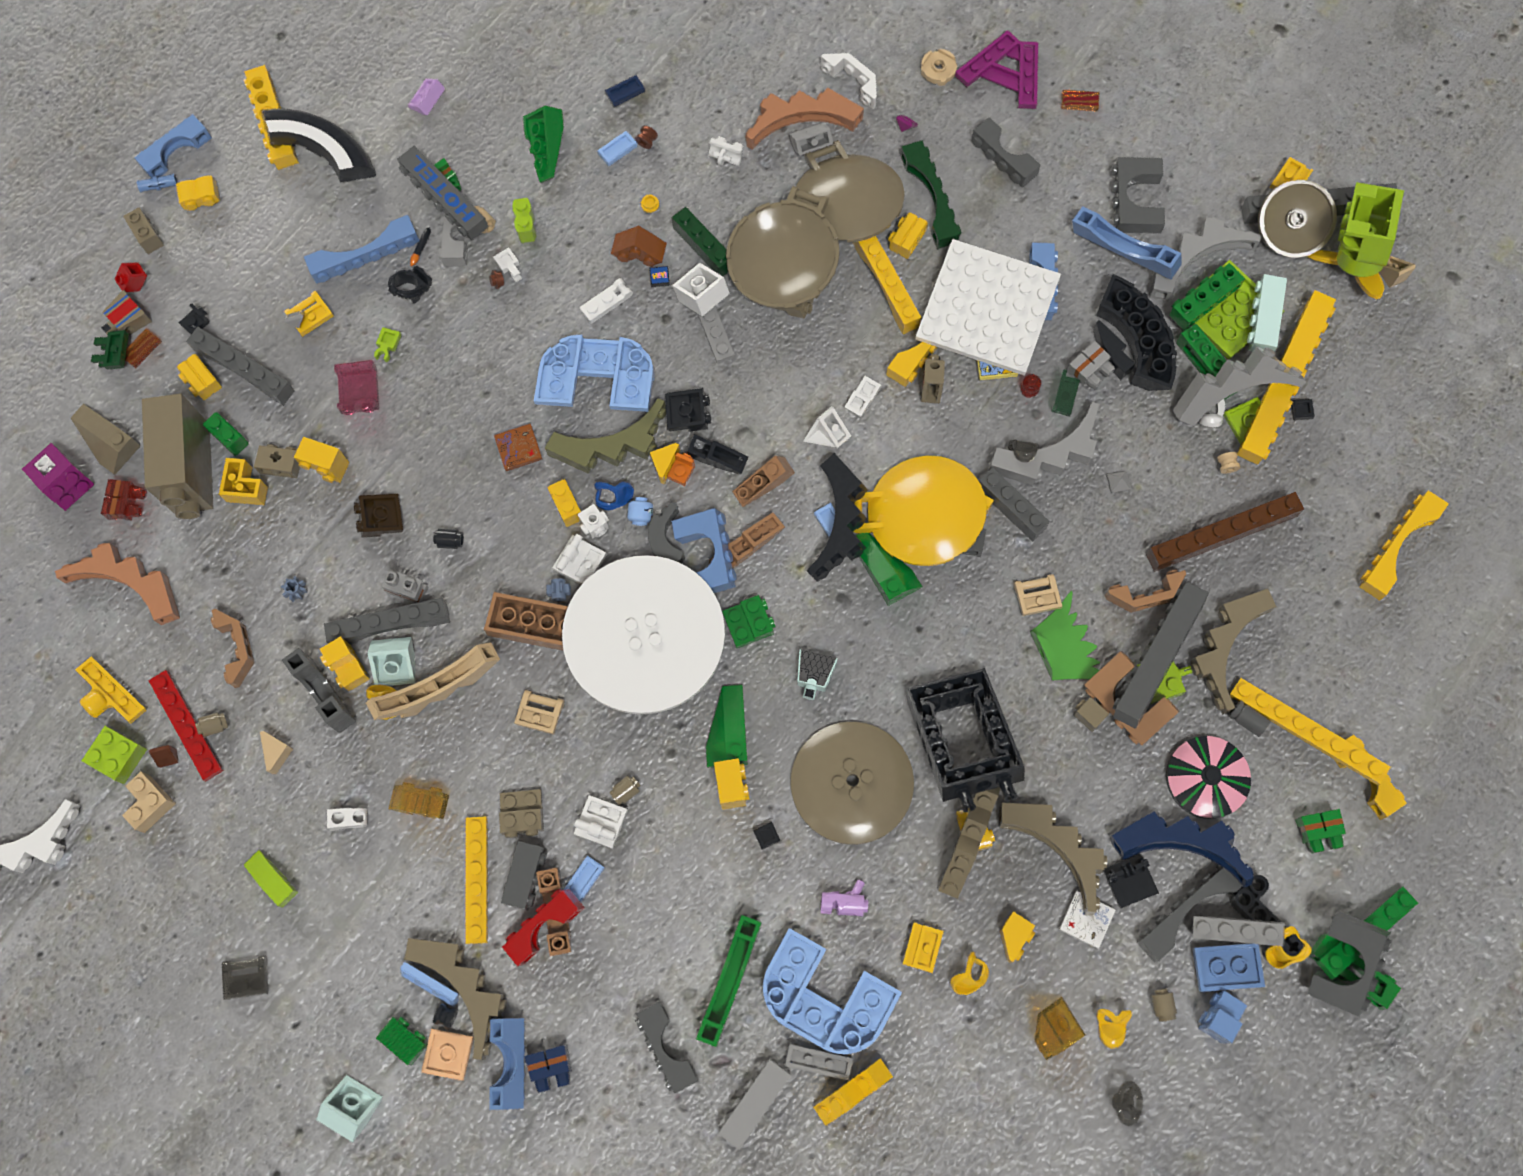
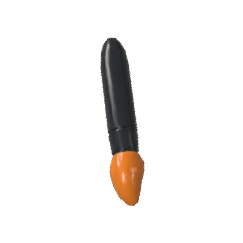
(420, 246)

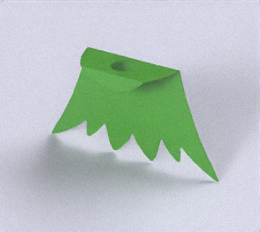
(1061, 645)

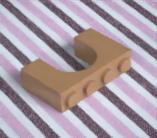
(1103, 687)

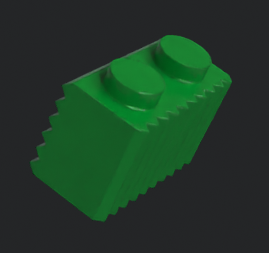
(225, 434)
(402, 1040)

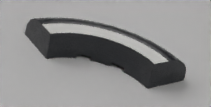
(320, 137)

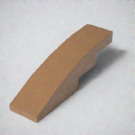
(754, 538)

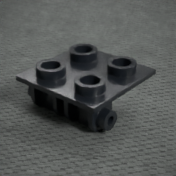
(1131, 880)

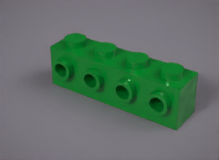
(1206, 297)

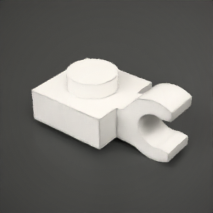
(507, 262)

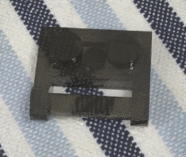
(247, 984)

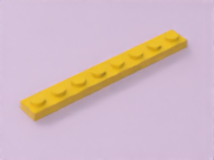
(1311, 732)

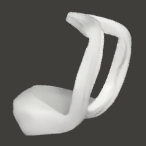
(1214, 420)

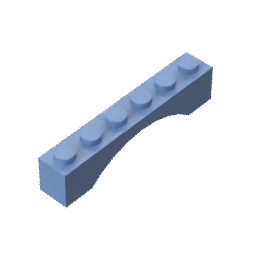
(395, 237)
(1154, 257)

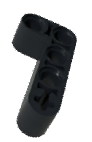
(1253, 903)

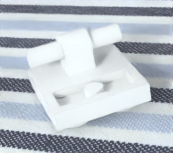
(579, 560)
(600, 822)

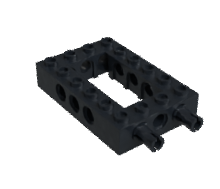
(961, 782)

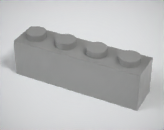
(1239, 930)
(754, 1104)

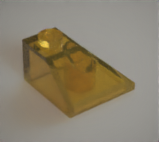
(1056, 1029)

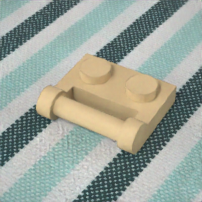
(1038, 601)
(537, 718)

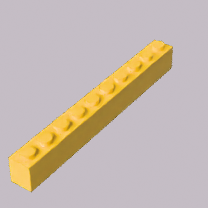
(1278, 395)

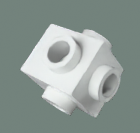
(593, 521)

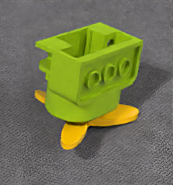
(1366, 236)

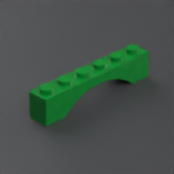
(729, 981)

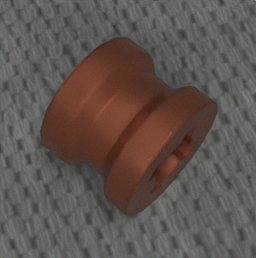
(646, 137)

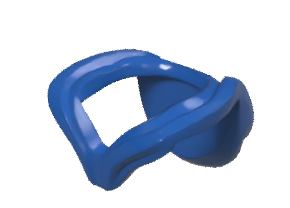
(623, 494)

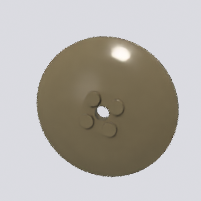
(852, 812)

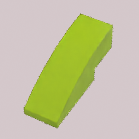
(270, 879)

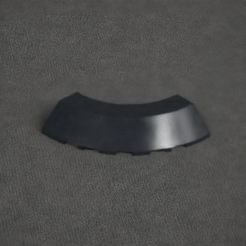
(1144, 331)

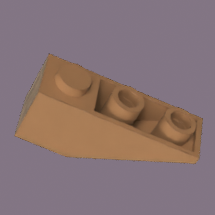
(764, 480)

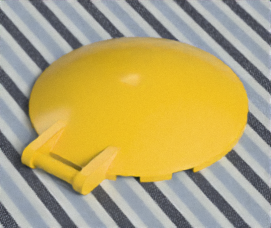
(925, 510)

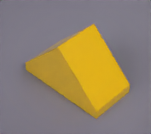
(664, 459)

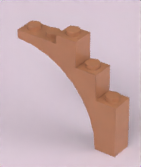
(828, 108)
(130, 571)

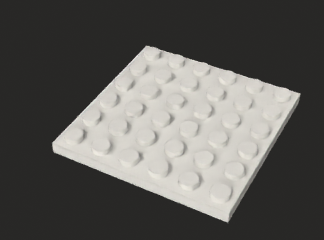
(988, 307)

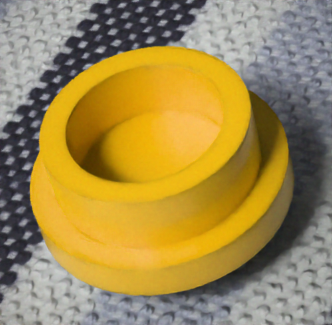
(650, 203)

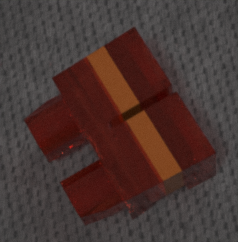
(121, 500)

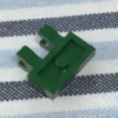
(115, 350)

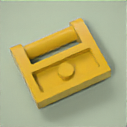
(314, 315)

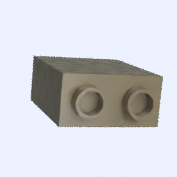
(177, 455)

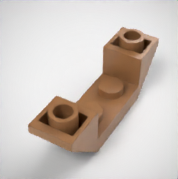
(1122, 597)
(237, 670)
(559, 934)

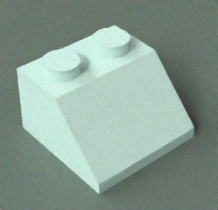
(392, 661)
(348, 1108)

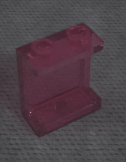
(357, 387)

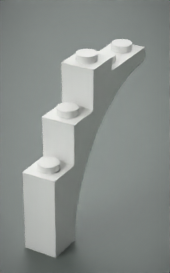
(42, 842)

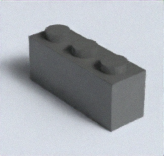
(523, 876)

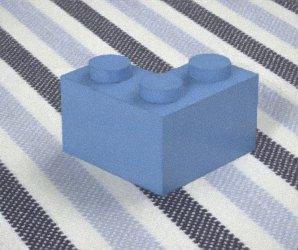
(1222, 1017)

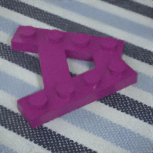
(986, 66)

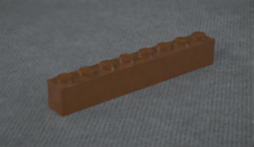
(1224, 531)

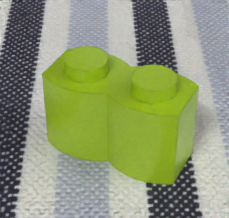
(524, 220)

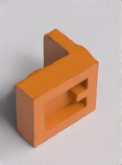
(681, 469)

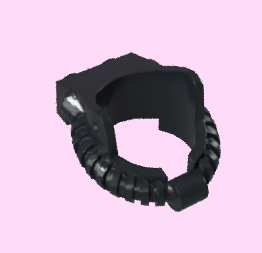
(416, 277)

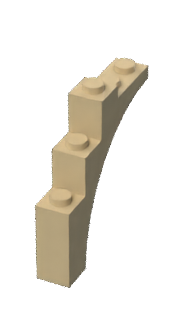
(437, 687)

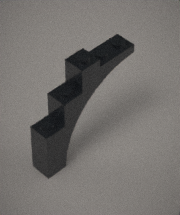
(848, 517)

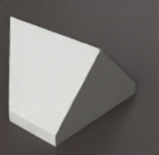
(828, 430)

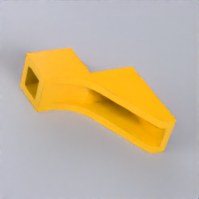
(853, 1092)

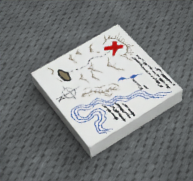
(1083, 927)

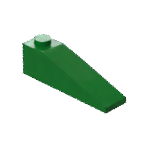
(544, 133)
(728, 729)

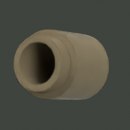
(211, 724)
(625, 790)
(1164, 1005)

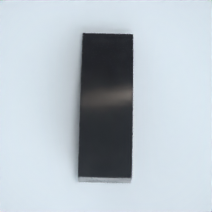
(1115, 348)
(716, 455)

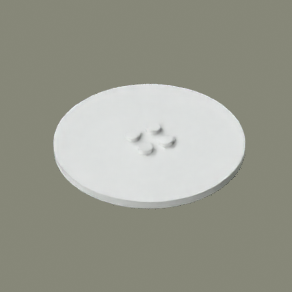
(643, 634)

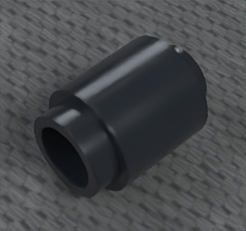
(448, 538)

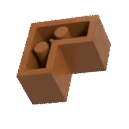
(638, 244)

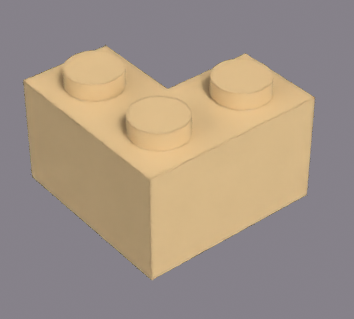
(151, 803)

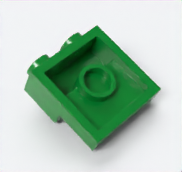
(749, 621)

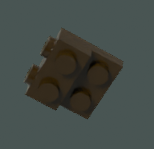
(378, 515)

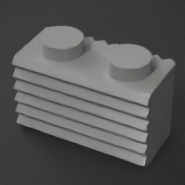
(811, 139)

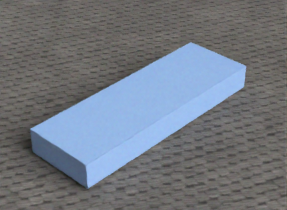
(429, 984)

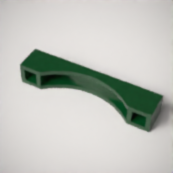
(917, 162)

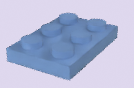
(1228, 967)

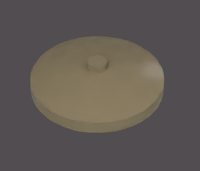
(1297, 218)

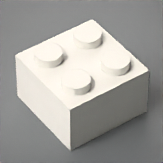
(701, 289)

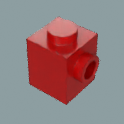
(130, 277)

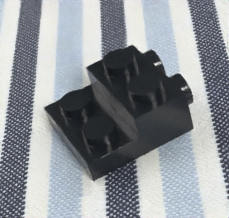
(687, 410)

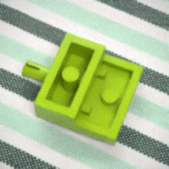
(1172, 683)

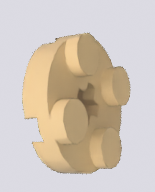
(935, 75)

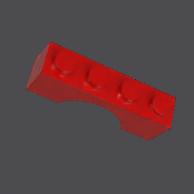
(524, 943)

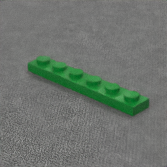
(1383, 917)

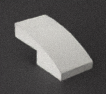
(863, 396)

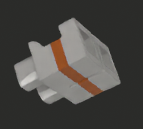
(1089, 364)
(404, 586)

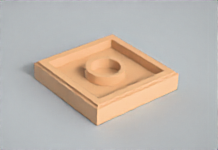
(447, 1054)

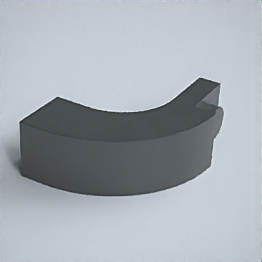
(657, 534)

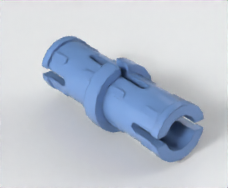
(157, 183)

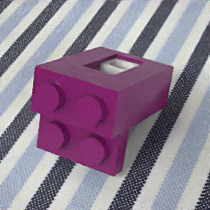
(57, 477)

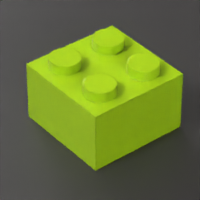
(114, 755)

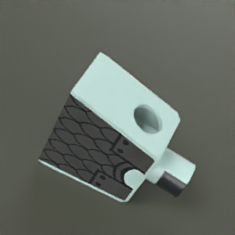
(814, 672)

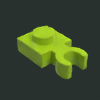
(387, 341)

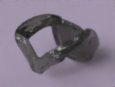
(1023, 451)

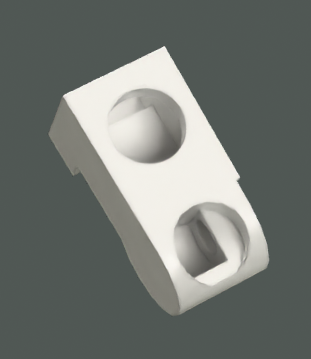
(346, 818)

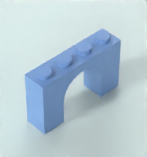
(709, 525)

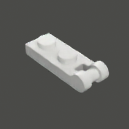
(605, 301)

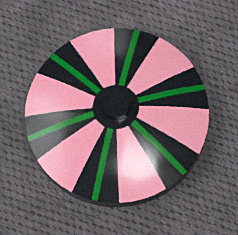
(1208, 777)

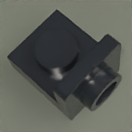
(194, 319)

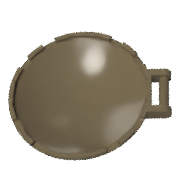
(860, 190)
(784, 251)

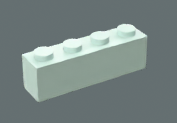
(1267, 312)

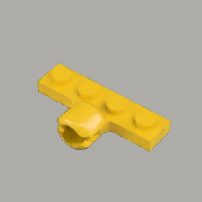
(107, 693)

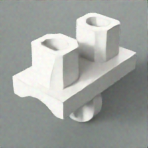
(725, 152)

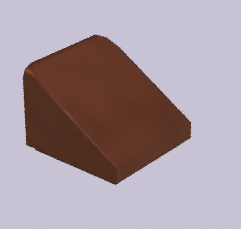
(164, 755)

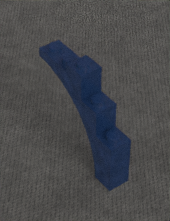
(1185, 835)

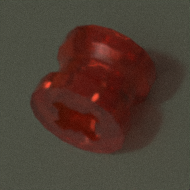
(1030, 381)

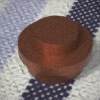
(496, 279)

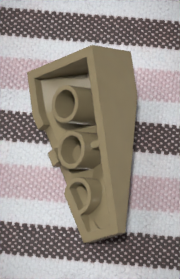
(105, 440)

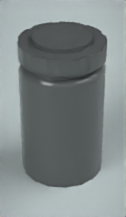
(1249, 718)

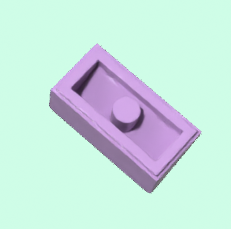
(426, 96)

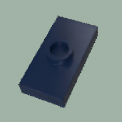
(625, 90)

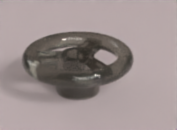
(1125, 1102)

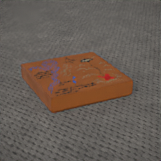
(518, 447)

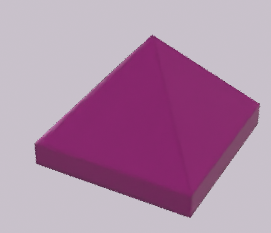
(905, 123)

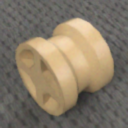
(1228, 462)

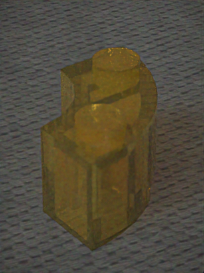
(418, 801)

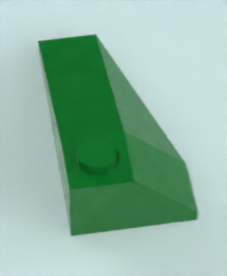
(888, 573)

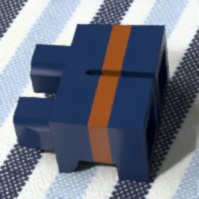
(549, 1064)

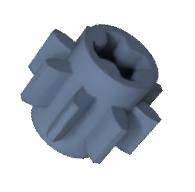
(290, 584)
(558, 590)

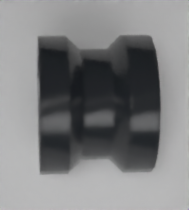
(445, 1016)

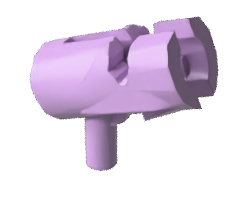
(845, 904)

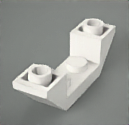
(836, 62)

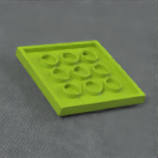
(1229, 322)

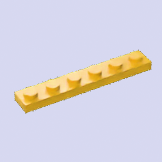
(476, 881)

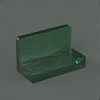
(1065, 394)

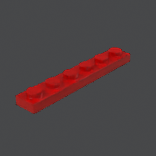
(184, 724)

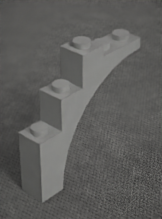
(1212, 238)
(1207, 390)
(1055, 458)

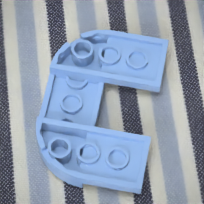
(576, 356)
(815, 1017)

